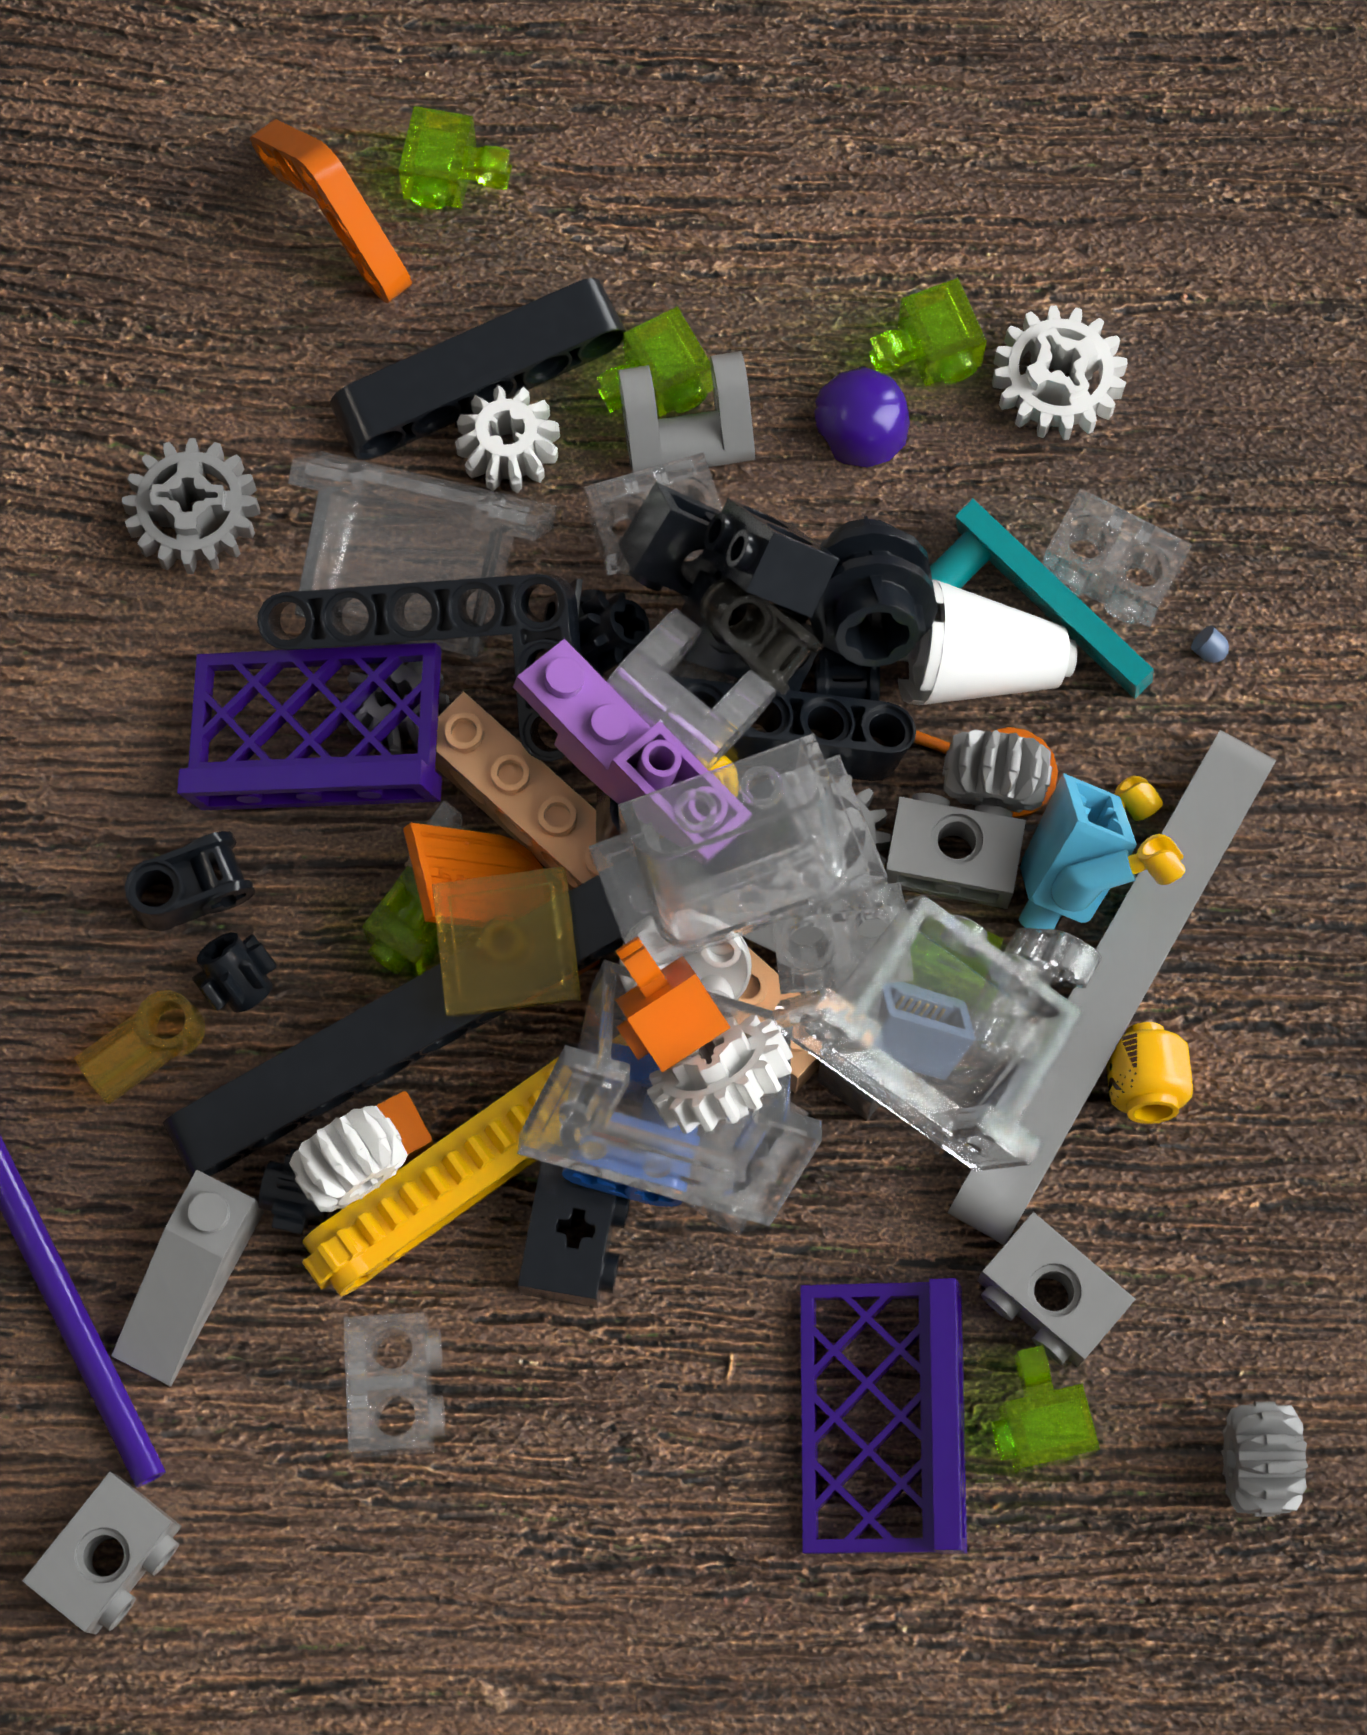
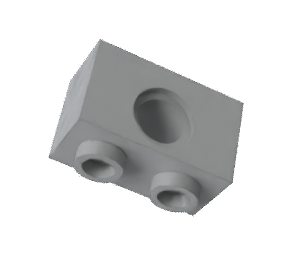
(981, 877)
(1040, 1254)
(66, 1569)

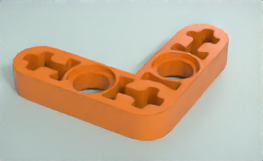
(317, 172)

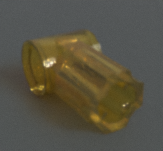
(134, 1047)

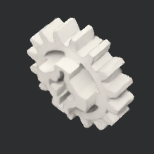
(1066, 348)
(722, 1076)

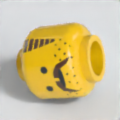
(1150, 1074)

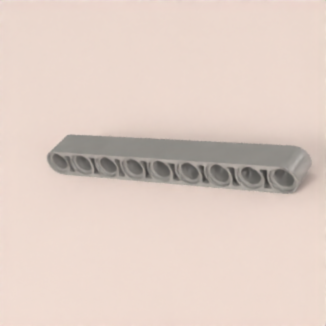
(1129, 962)

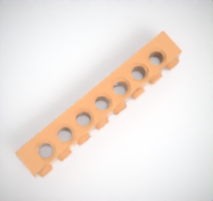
(553, 821)

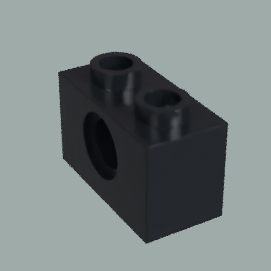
(663, 536)

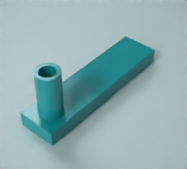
(987, 540)

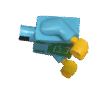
(1087, 849)

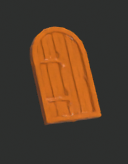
(458, 854)

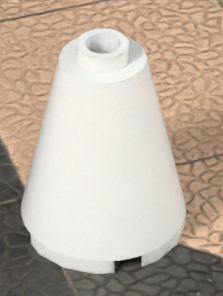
(984, 651)

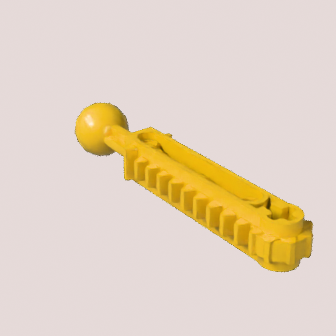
(424, 1193)

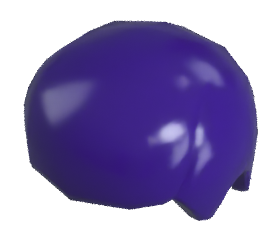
(862, 417)

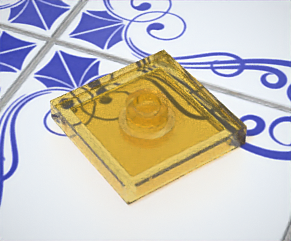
(506, 942)

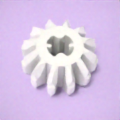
(503, 416)
(348, 1158)

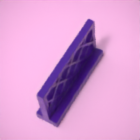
(306, 780)
(941, 1418)

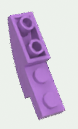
(601, 729)

